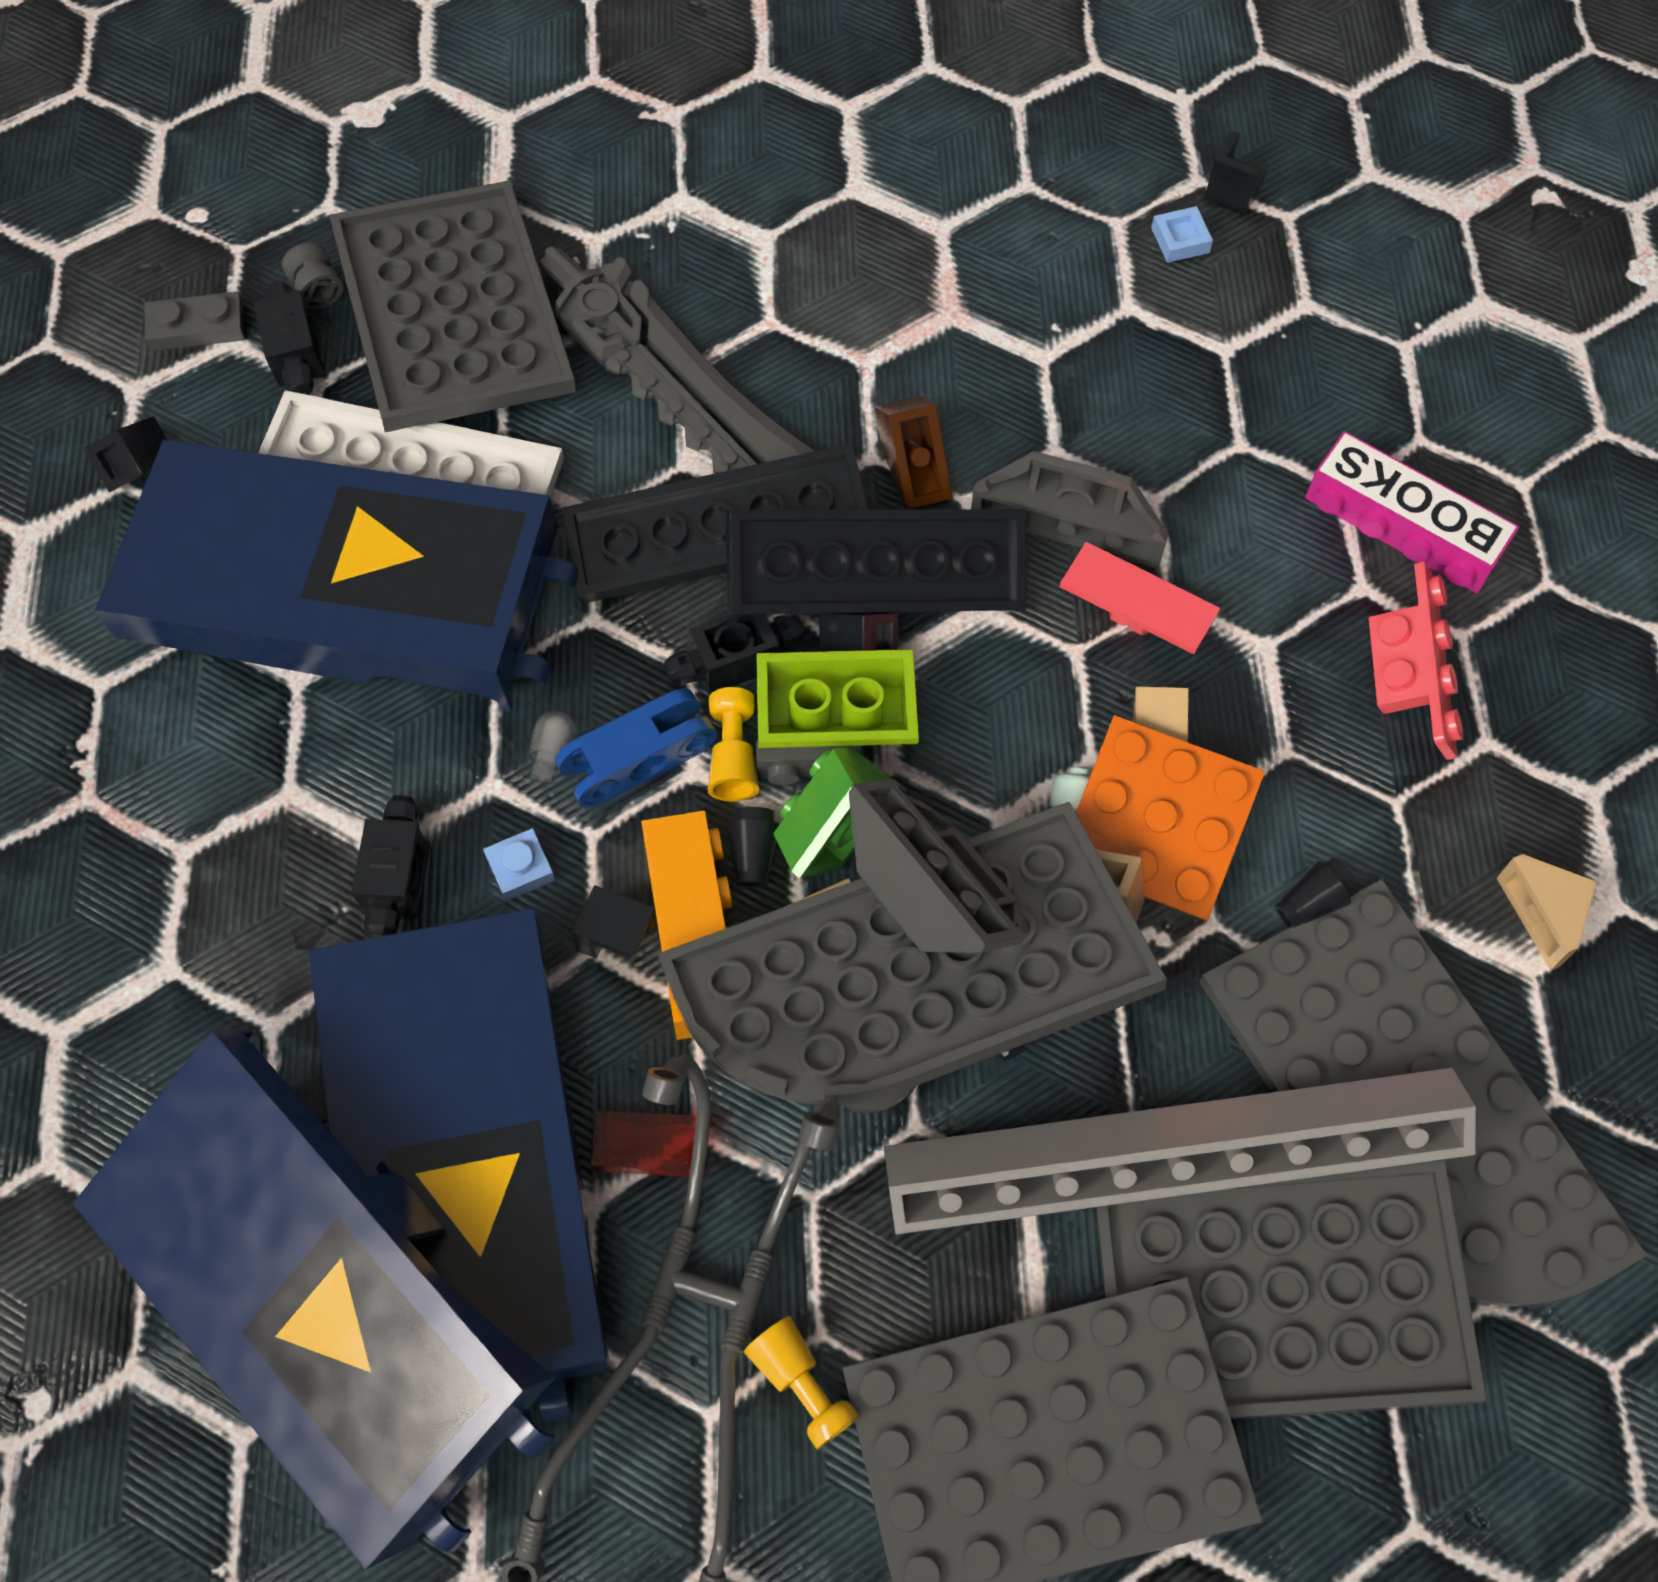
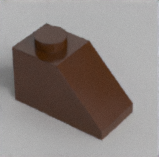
(914, 451)

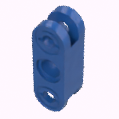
(636, 747)

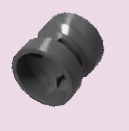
(311, 273)

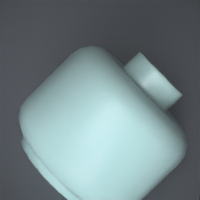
(1069, 787)

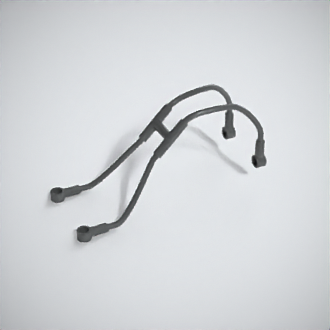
(817, 1131)

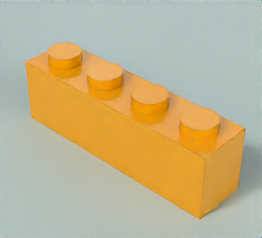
(685, 884)

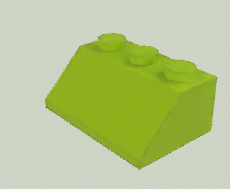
(836, 698)

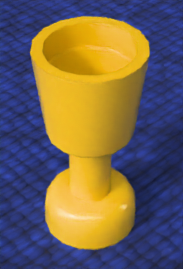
(732, 760)
(787, 1363)

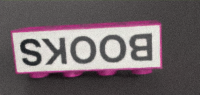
(1410, 512)

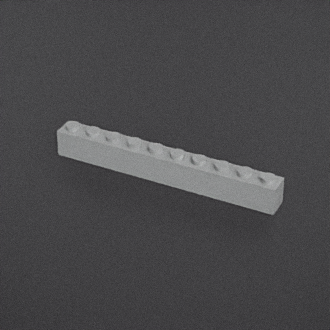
(1180, 1150)

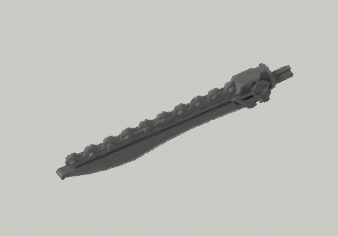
(606, 319)

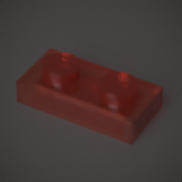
(643, 1143)

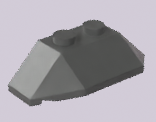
(1077, 506)
(929, 874)

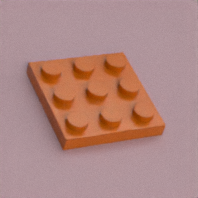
(1172, 809)

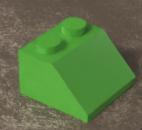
(817, 822)

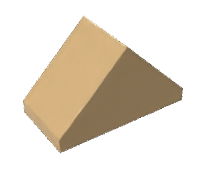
(1550, 905)

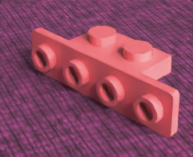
(1412, 660)

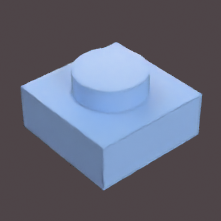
(1181, 234)
(519, 864)

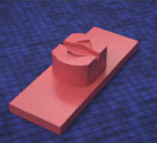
(1139, 598)

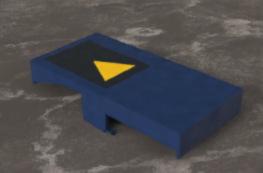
(335, 570)
(455, 1079)
(312, 1300)

